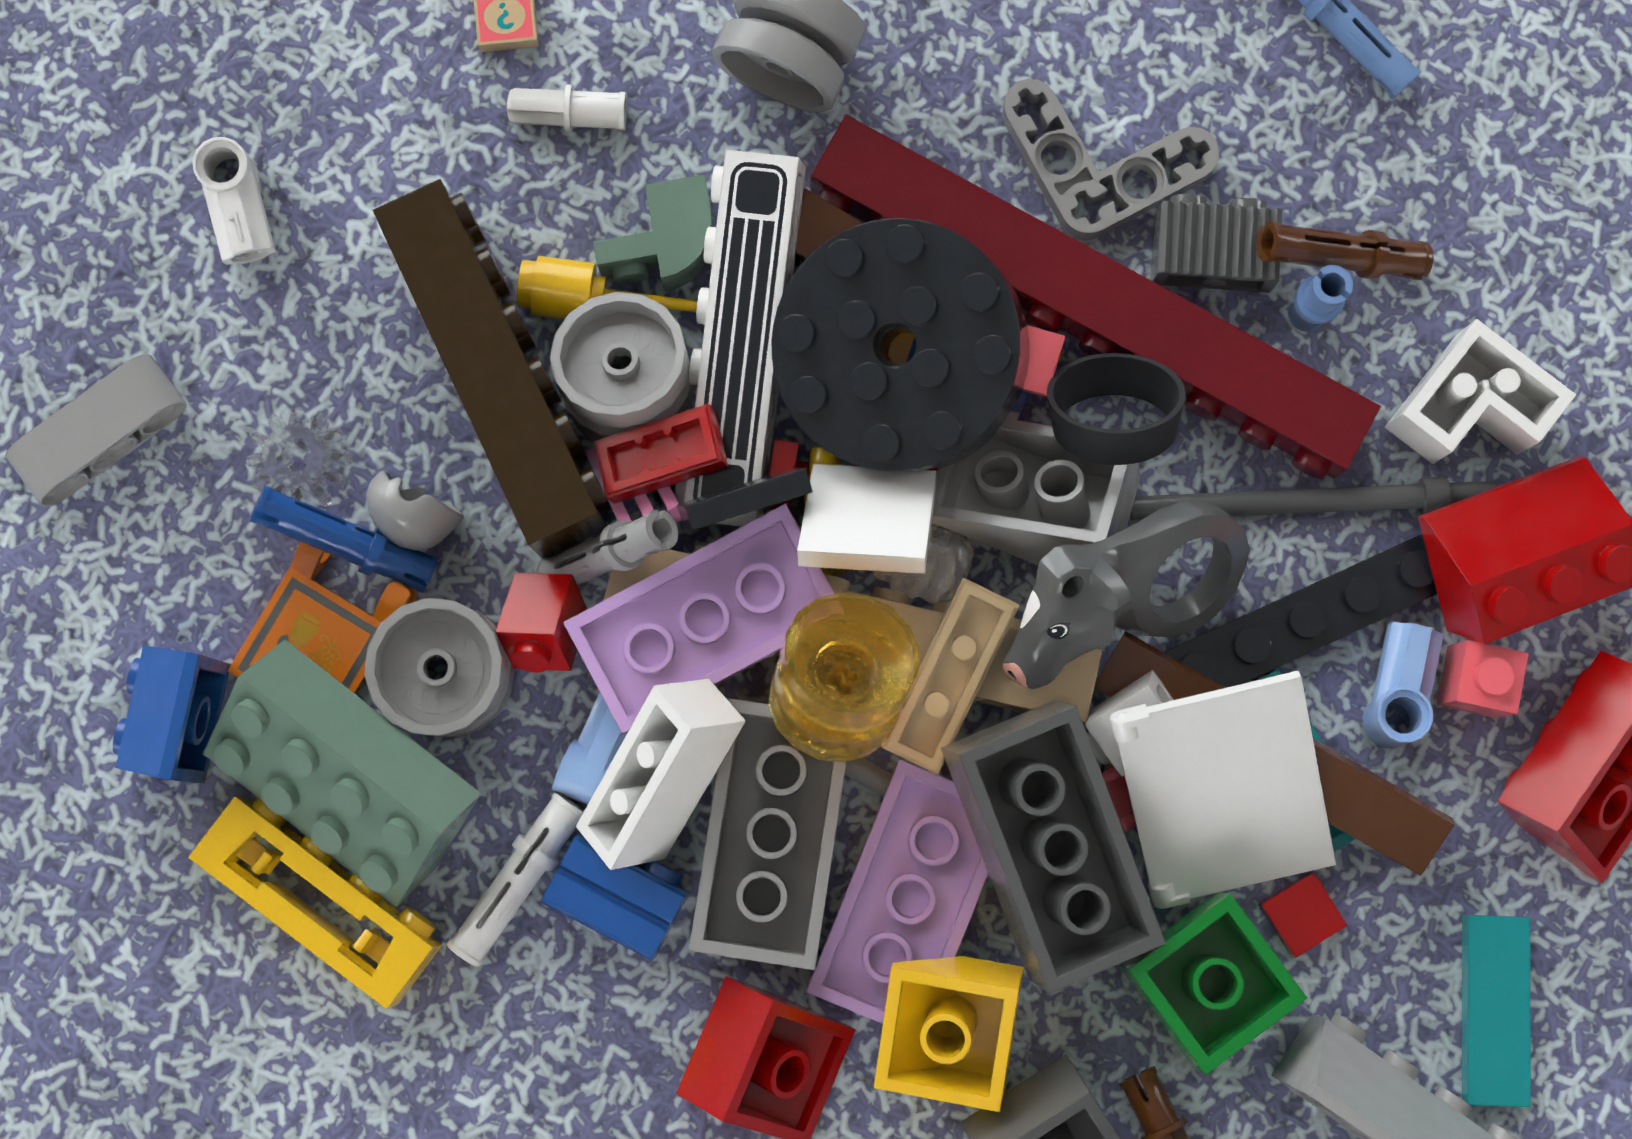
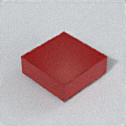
(1302, 914)

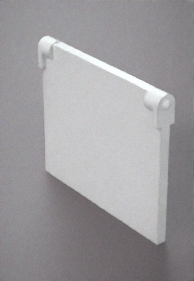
(1224, 788)

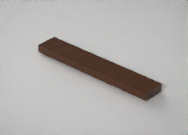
(1353, 795)

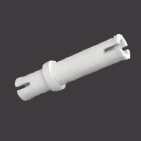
(517, 878)

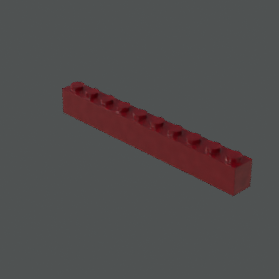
(1107, 303)

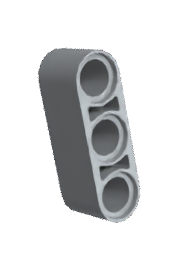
(95, 430)

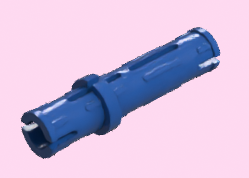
(343, 539)

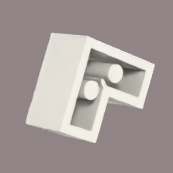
(1481, 383)

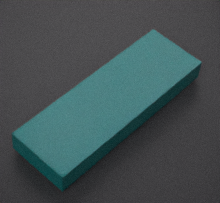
(1496, 1011)

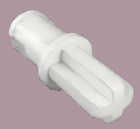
(567, 108)

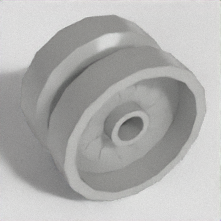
(790, 49)
(620, 364)
(403, 674)

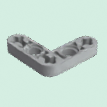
(1084, 179)

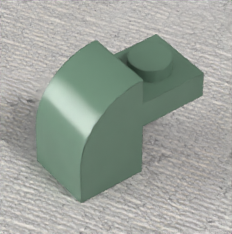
(675, 246)

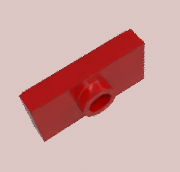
(661, 453)

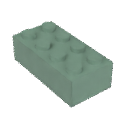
(339, 772)

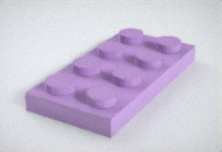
(698, 615)
(906, 892)

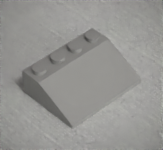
(1369, 1092)

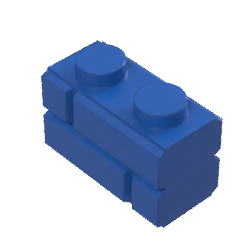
(622, 904)

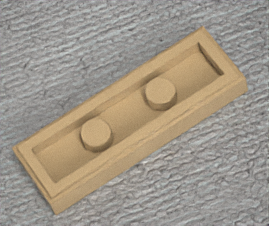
(951, 674)

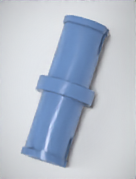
(1320, 298)

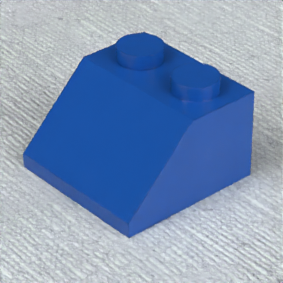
(170, 714)

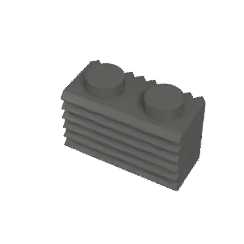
(1212, 244)

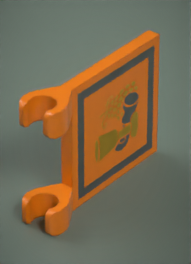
(319, 621)

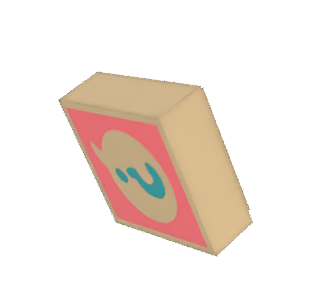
(506, 24)

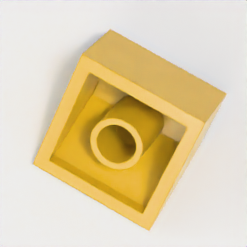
(949, 1030)

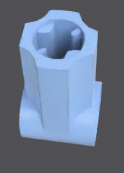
(1404, 678)
(590, 755)

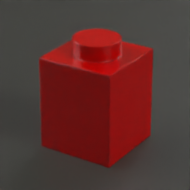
(533, 621)

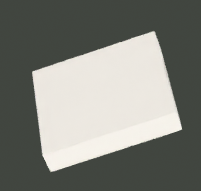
(867, 519)

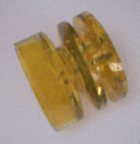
(843, 676)

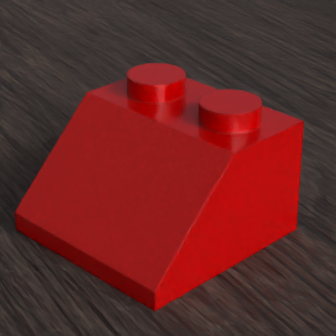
(765, 1062)

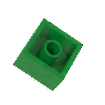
(1213, 982)

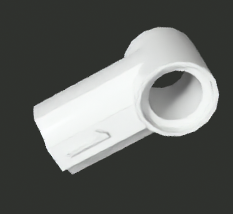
(235, 204)

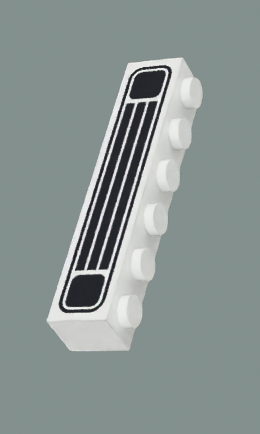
(749, 271)

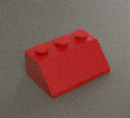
(1528, 551)
(1579, 773)

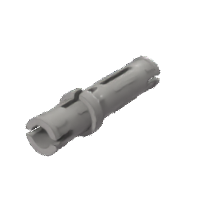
(619, 548)

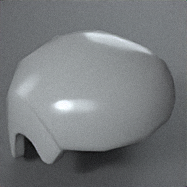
(408, 515)

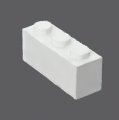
(660, 773)

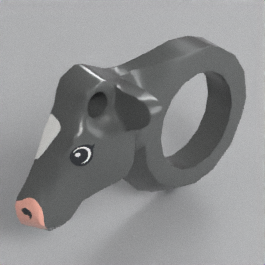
(1107, 585)

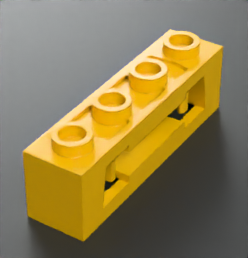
(238, 837)

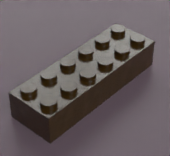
(487, 360)

